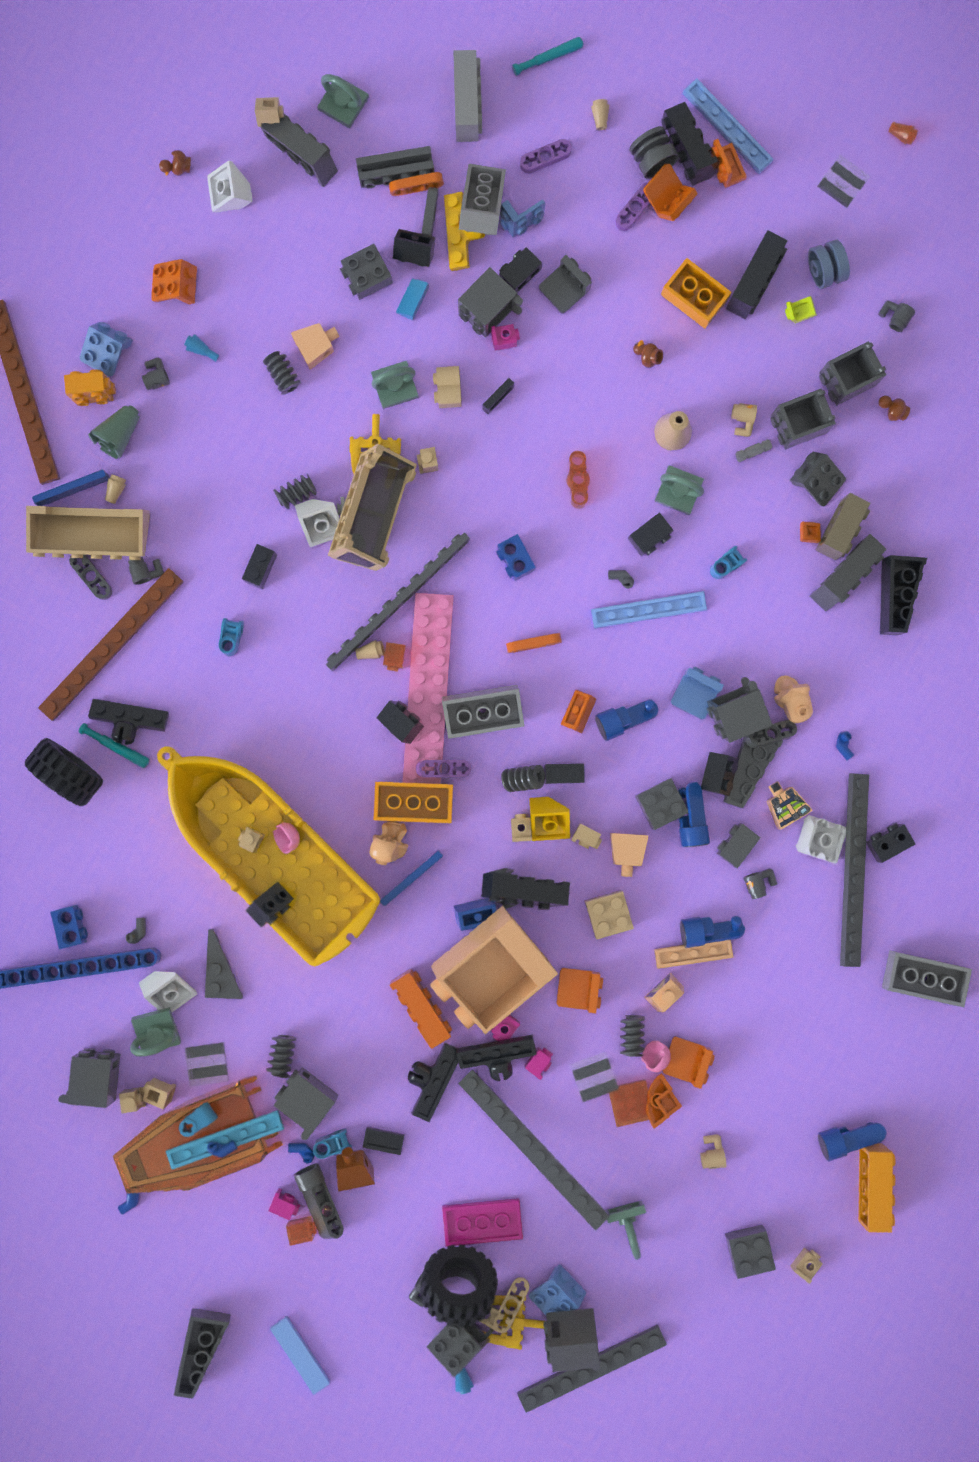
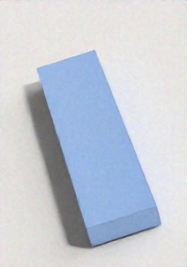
(300, 1355)

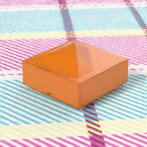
(810, 532)

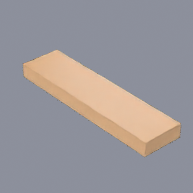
(680, 955)

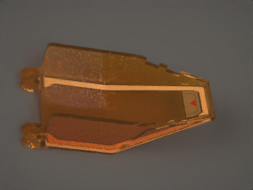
(144, 1159)

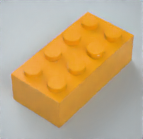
(413, 802)
(876, 1188)

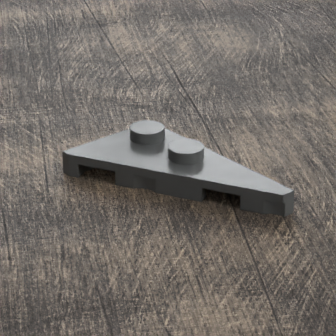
(219, 977)

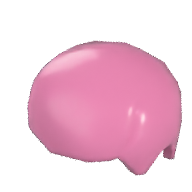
(286, 837)
(656, 1056)

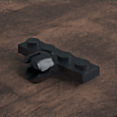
(127, 719)
(497, 1055)
(432, 1081)

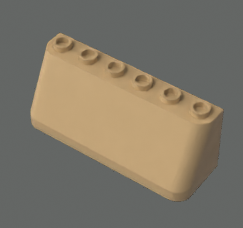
(86, 532)

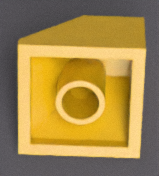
(548, 819)

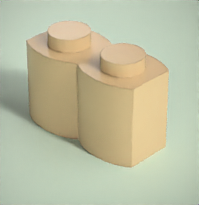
(448, 387)

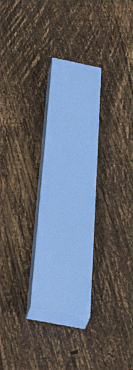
(727, 126)
(648, 609)

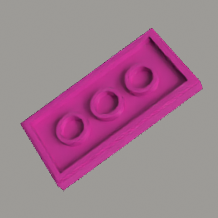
(482, 1222)

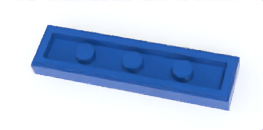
(71, 488)
(411, 878)

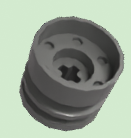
(653, 151)

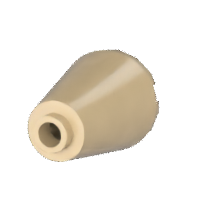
(673, 431)

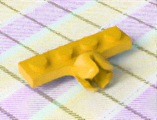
(457, 239)

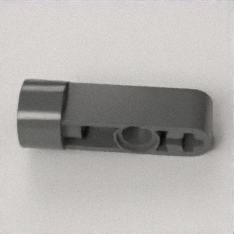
(312, 1181)

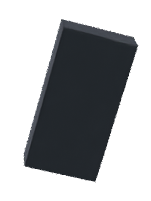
(498, 395)
(383, 1140)

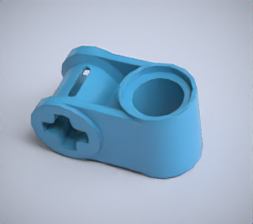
(729, 561)
(230, 635)
(199, 1118)
(333, 1144)

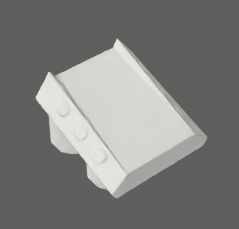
(821, 839)

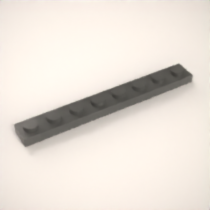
(610, 1360)

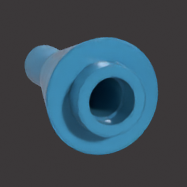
(196, 345)
(463, 1382)

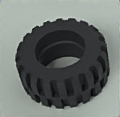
(63, 772)
(453, 1307)

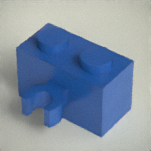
(473, 913)

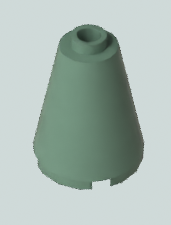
(116, 431)

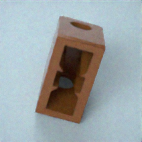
(353, 1170)

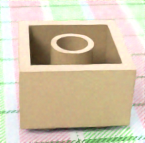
(609, 914)

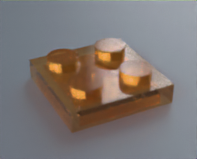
(630, 1103)

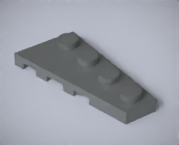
(750, 769)

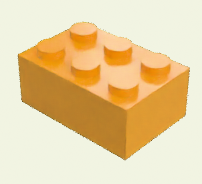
(695, 293)

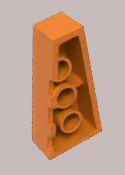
(421, 1008)

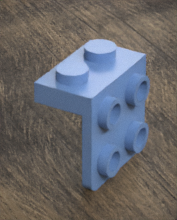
(519, 224)
(104, 347)
(695, 691)
(558, 1293)

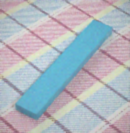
(240, 1133)

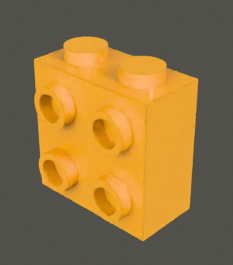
(89, 387)

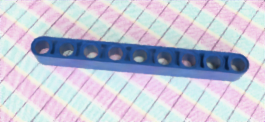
(83, 967)

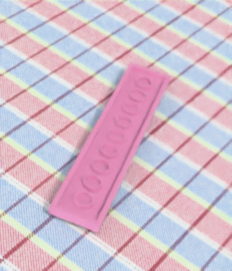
(428, 682)

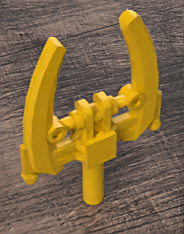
(357, 444)
(517, 1325)

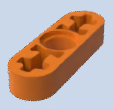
(416, 184)
(533, 643)

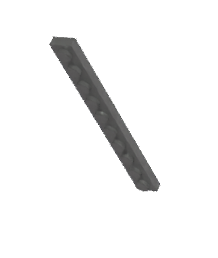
(403, 596)
(854, 870)
(534, 1150)

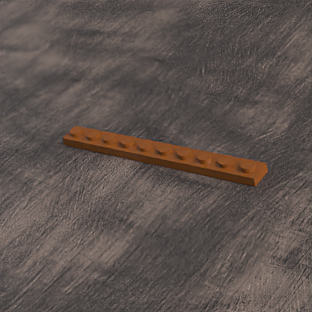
(25, 400)
(110, 644)

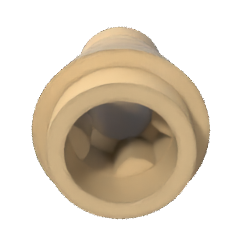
(600, 113)
(114, 488)
(372, 650)

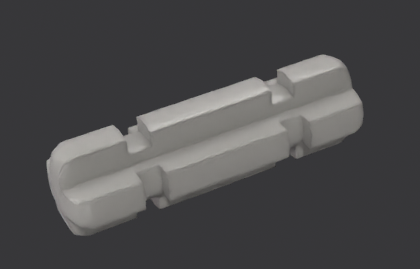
(753, 450)

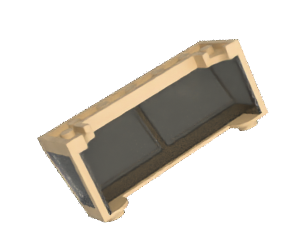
(371, 508)

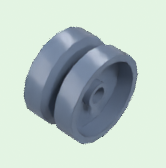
(828, 264)

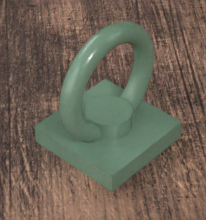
(341, 100)
(394, 384)
(679, 490)
(154, 1032)
(626, 1216)

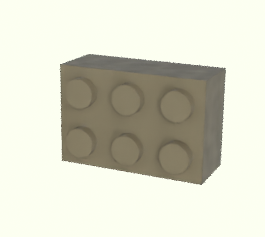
(843, 526)

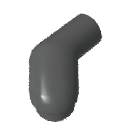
(623, 576)
(138, 933)

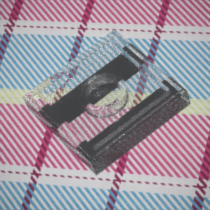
(843, 181)
(206, 1064)
(594, 1077)

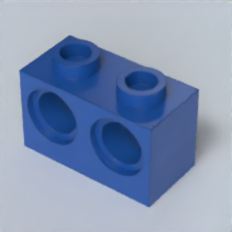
(520, 555)
(63, 928)

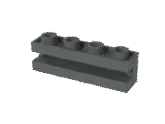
(393, 166)

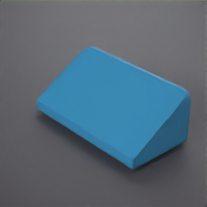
(412, 298)

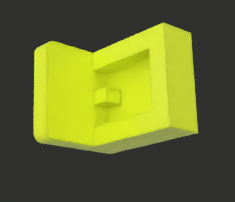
(800, 310)

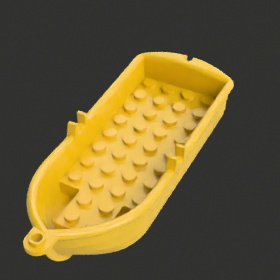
(217, 802)

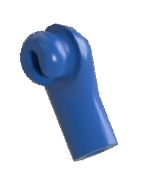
(842, 745)
(303, 1149)
(221, 1150)
(131, 1202)

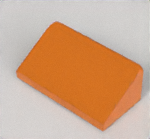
(578, 711)

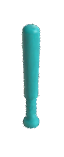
(551, 54)
(118, 748)

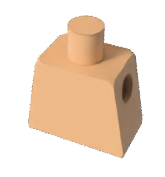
(314, 343)
(628, 851)

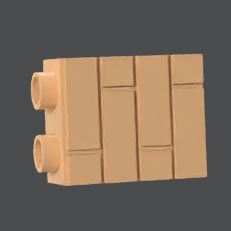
(491, 972)

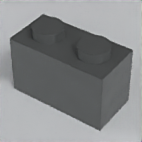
(737, 845)

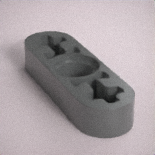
(430, 210)
(95, 590)
(776, 728)

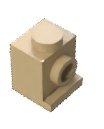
(268, 110)
(427, 460)
(517, 835)
(587, 837)
(250, 839)
(158, 1093)
(131, 1100)
(801, 1261)

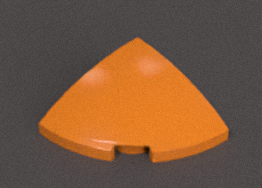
(660, 1101)

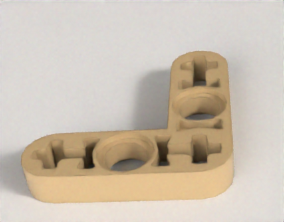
(496, 1314)

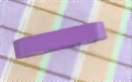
(560, 155)
(634, 215)
(456, 763)

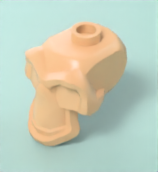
(793, 699)
(388, 846)

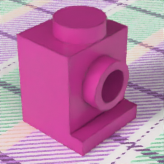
(501, 342)
(510, 1022)
(539, 1062)
(284, 1205)

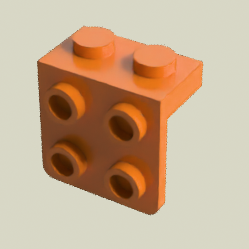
(729, 166)
(668, 194)
(174, 281)
(579, 989)
(689, 1061)

